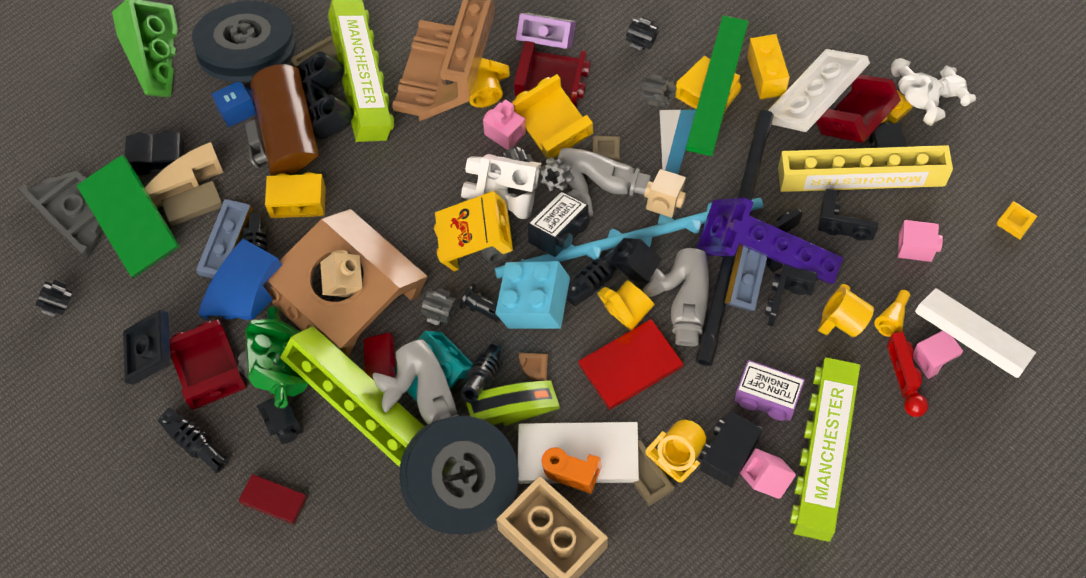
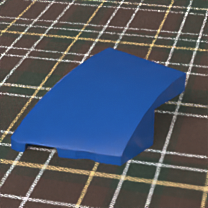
(239, 282)

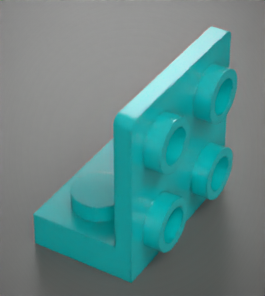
(451, 359)

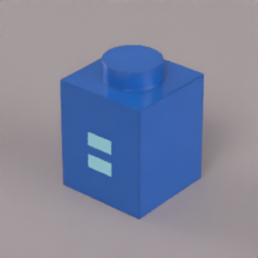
(234, 103)

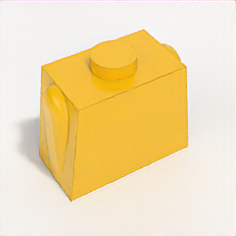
(691, 84)

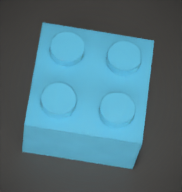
(533, 295)

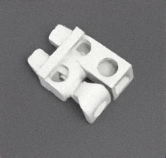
(497, 175)

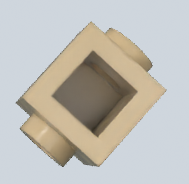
(665, 193)
(341, 274)

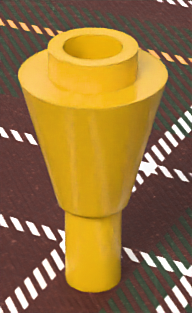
(892, 318)

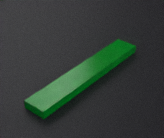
(717, 86)

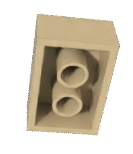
(552, 532)

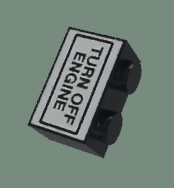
(558, 224)

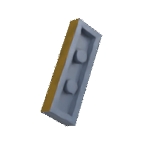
(224, 236)
(745, 279)

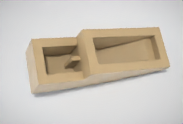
(184, 173)

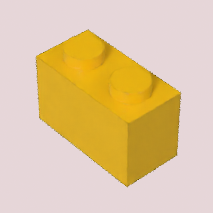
(768, 66)
(295, 195)

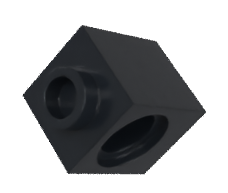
(887, 136)
(635, 259)

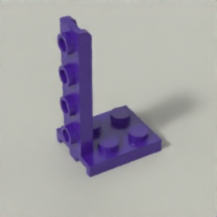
(730, 226)

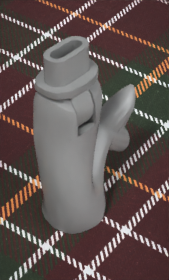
(605, 172)
(691, 301)
(433, 392)

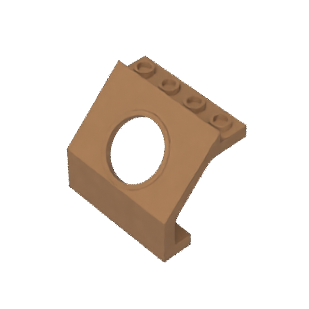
(445, 54)
(384, 279)

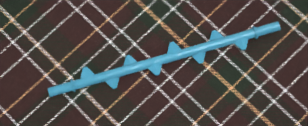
(593, 249)

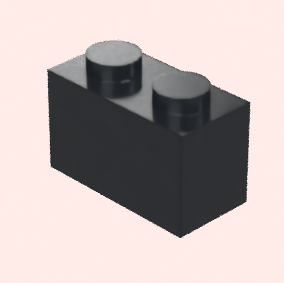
(730, 448)

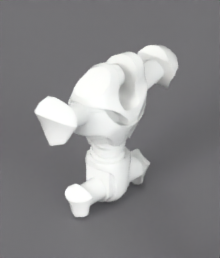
(924, 90)

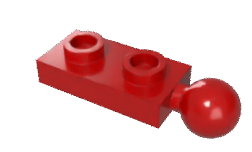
(907, 375)

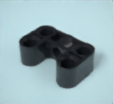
(326, 111)

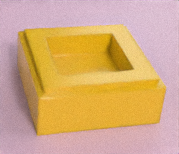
(1016, 220)

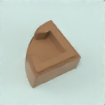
(534, 365)

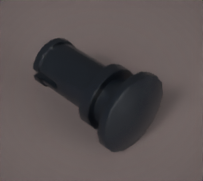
(479, 303)

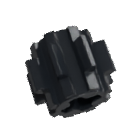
(642, 33)
(53, 298)

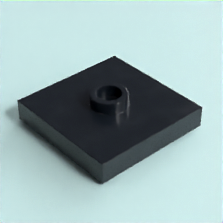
(146, 347)

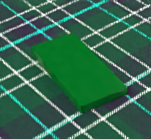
(128, 216)

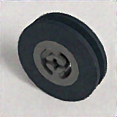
(243, 39)
(449, 441)

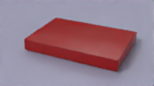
(630, 364)

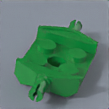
(265, 344)

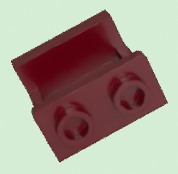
(538, 66)
(860, 109)
(205, 364)

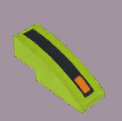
(514, 402)

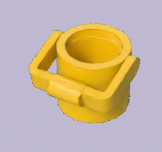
(487, 83)
(626, 304)
(845, 312)
(678, 449)

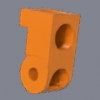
(571, 470)

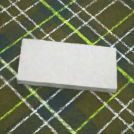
(817, 89)
(975, 332)
(612, 442)

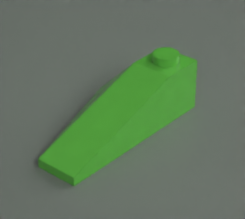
(148, 39)

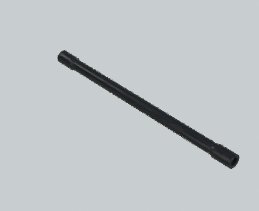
(710, 337)

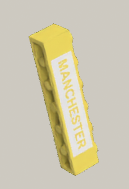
(864, 168)

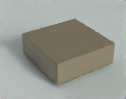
(607, 146)

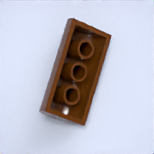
(283, 119)

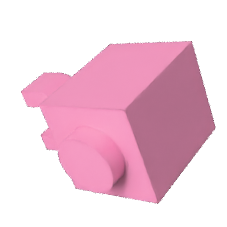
(504, 125)

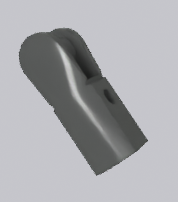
(255, 143)

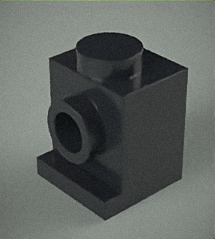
(280, 421)

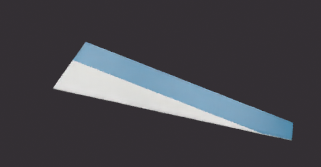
(675, 131)

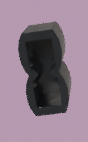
(153, 152)

